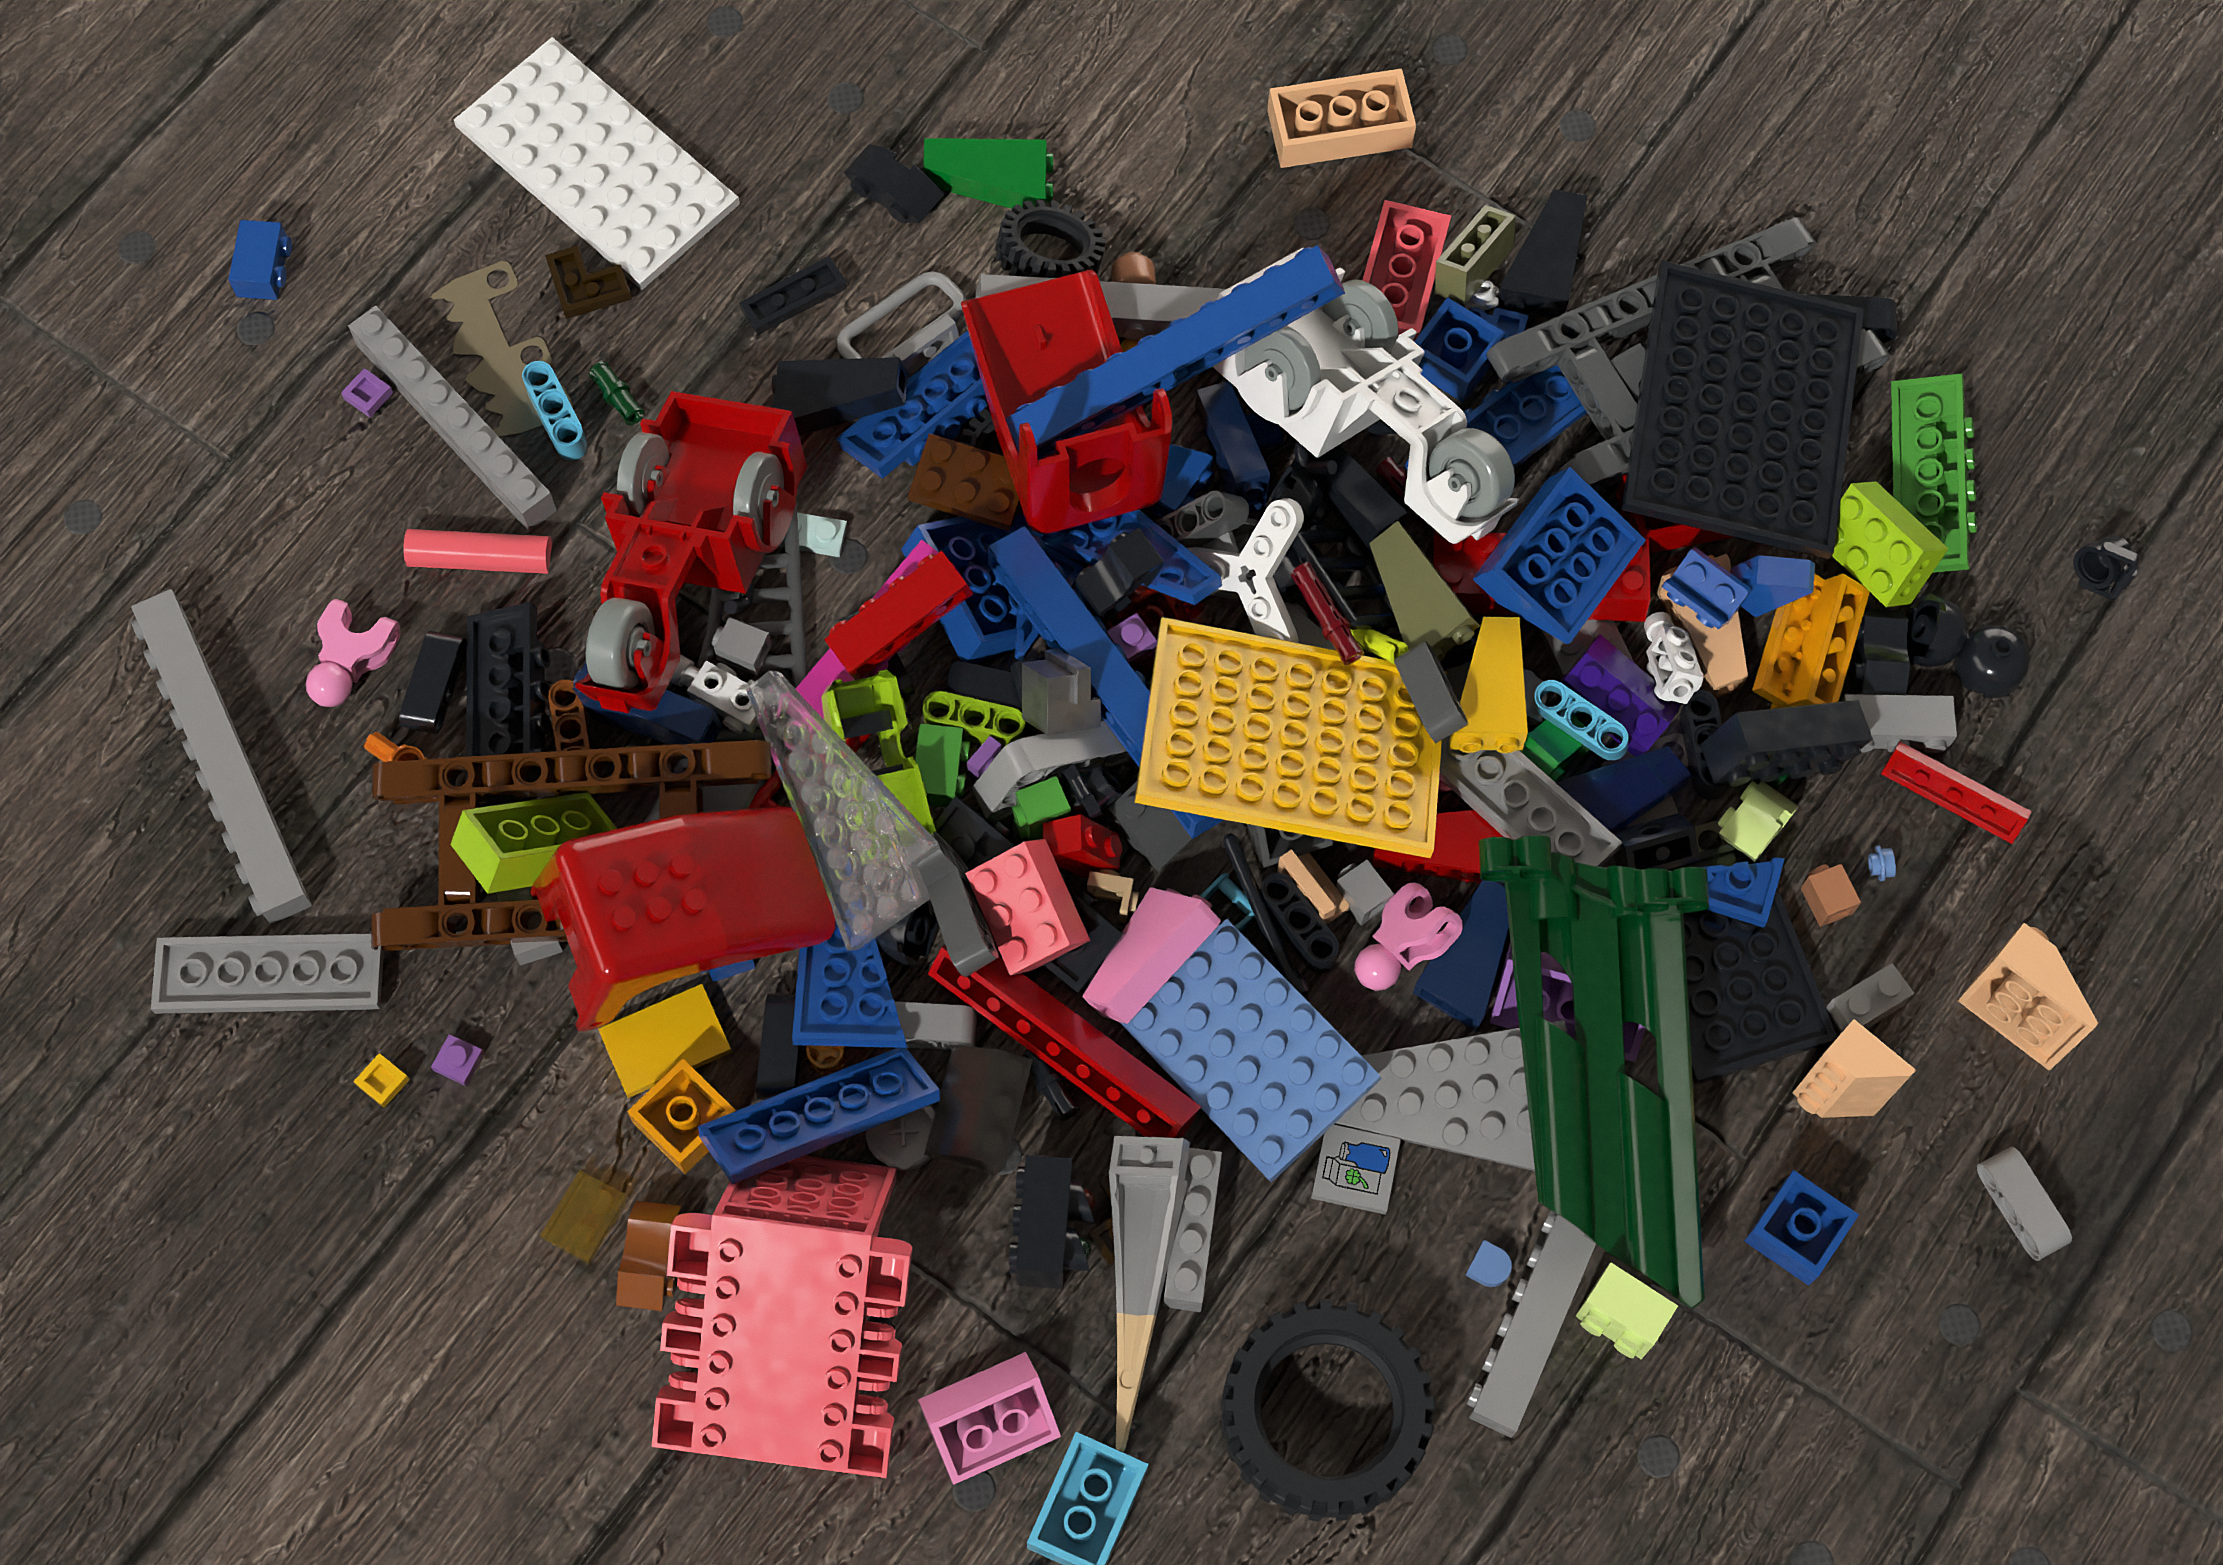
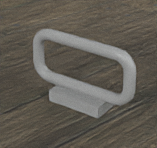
(924, 344)

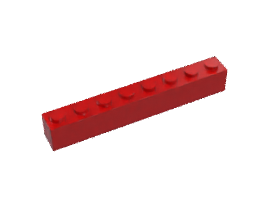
(1071, 1047)

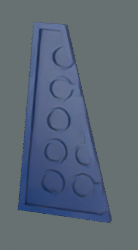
(1180, 576)
(844, 997)

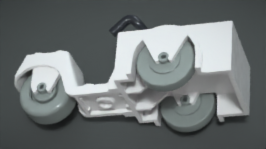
(1336, 377)

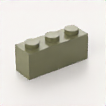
(1474, 254)

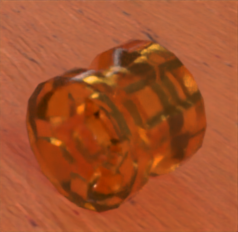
(817, 1054)

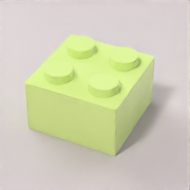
(1625, 1312)

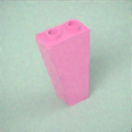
(1156, 944)

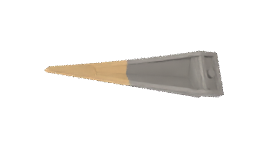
(1146, 1208)

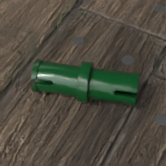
(616, 393)

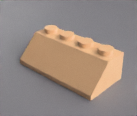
(1853, 1076)

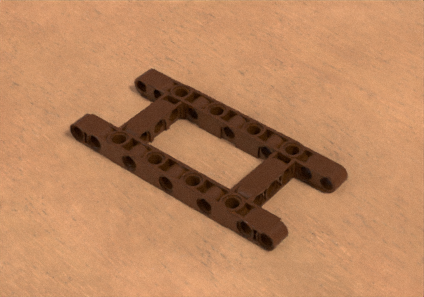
(508, 775)

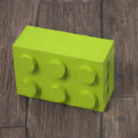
(1884, 544)

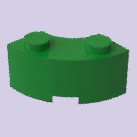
(1553, 748)

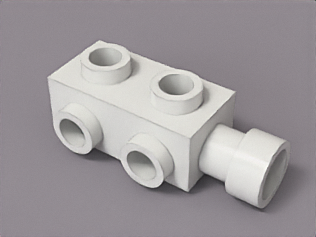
(1671, 659)
(722, 697)

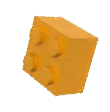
(673, 1112)

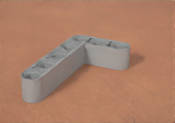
(1041, 758)

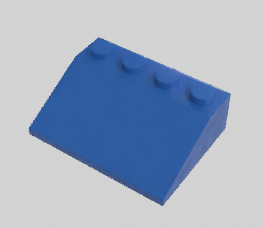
(1560, 556)
(986, 621)

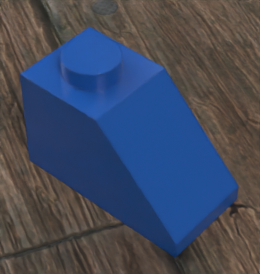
(1774, 581)

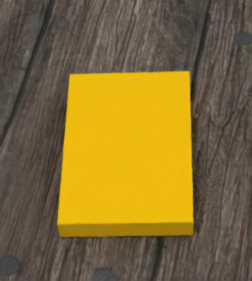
(659, 1036)

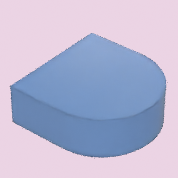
(1490, 1265)

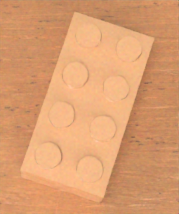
(1341, 118)

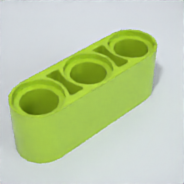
(963, 707)

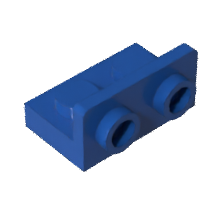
(1706, 589)

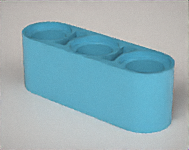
(551, 396)
(1573, 704)

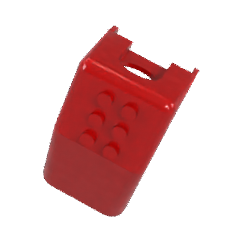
(1043, 340)
(681, 901)

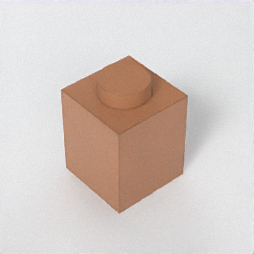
(1830, 894)

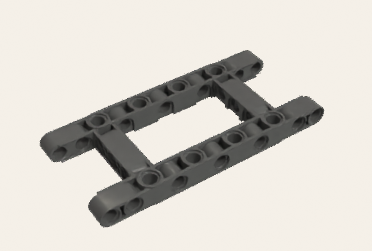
(1602, 320)

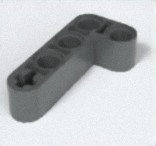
(957, 910)

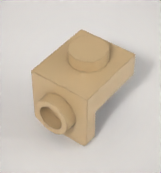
(1112, 887)

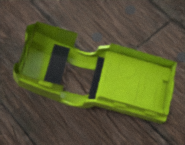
(874, 707)

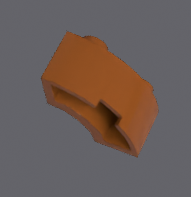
(644, 1263)

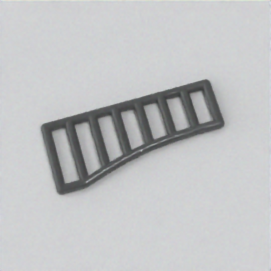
(793, 626)

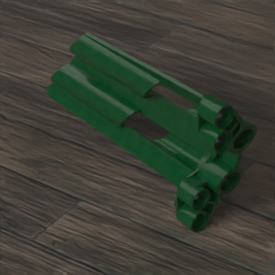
(1602, 1142)

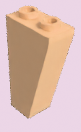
(1717, 650)

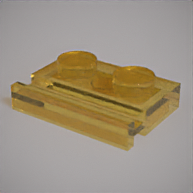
(584, 1217)

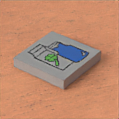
(1356, 1169)

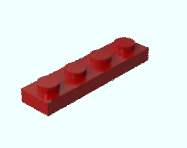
(1956, 792)

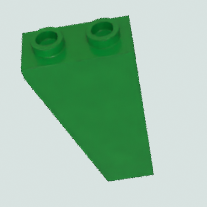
(991, 169)

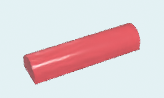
(477, 551)

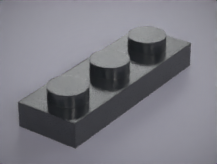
(793, 295)

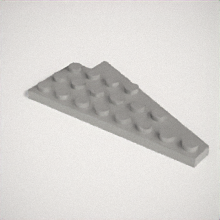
(1453, 1097)

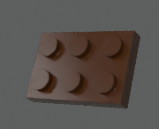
(965, 482)

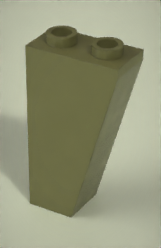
(1420, 595)

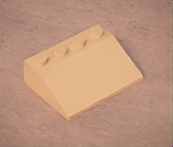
(2031, 998)

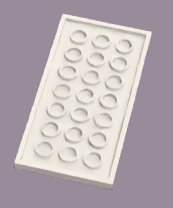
(597, 162)

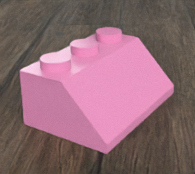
(989, 1418)

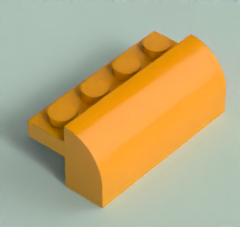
(1812, 644)

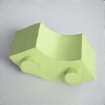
(1756, 819)

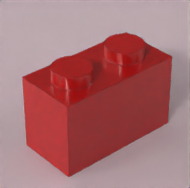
(1082, 845)

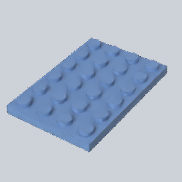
(1251, 1051)

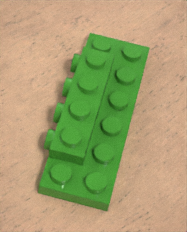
(1934, 461)

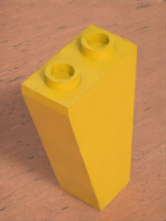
(1494, 691)

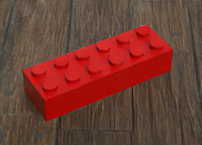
(1460, 562)

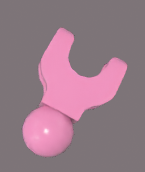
(347, 653)
(1406, 937)

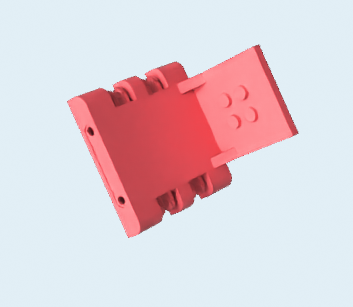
(784, 1321)

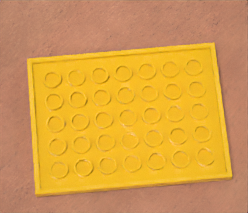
(1287, 740)

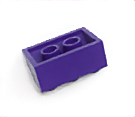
(1621, 691)

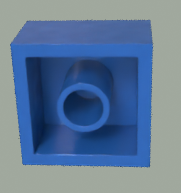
(1456, 349)
(1801, 1228)

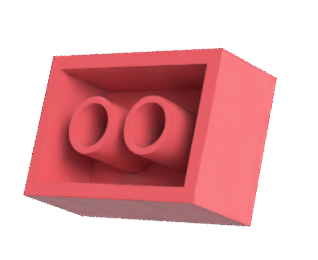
(1027, 906)

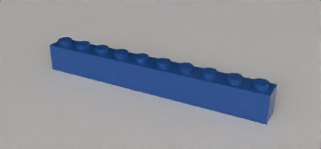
(1180, 350)
(1068, 625)

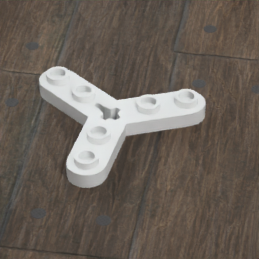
(1263, 554)

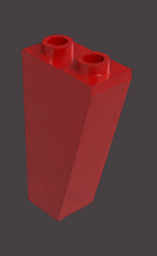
(1454, 849)

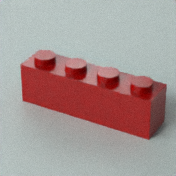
(898, 615)

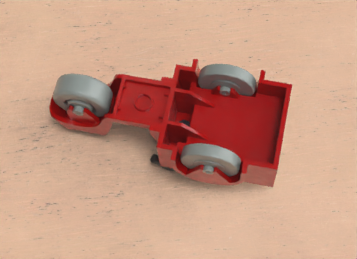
(692, 506)

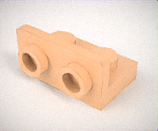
(1314, 885)

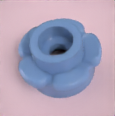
(1882, 863)

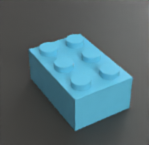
(1087, 1504)

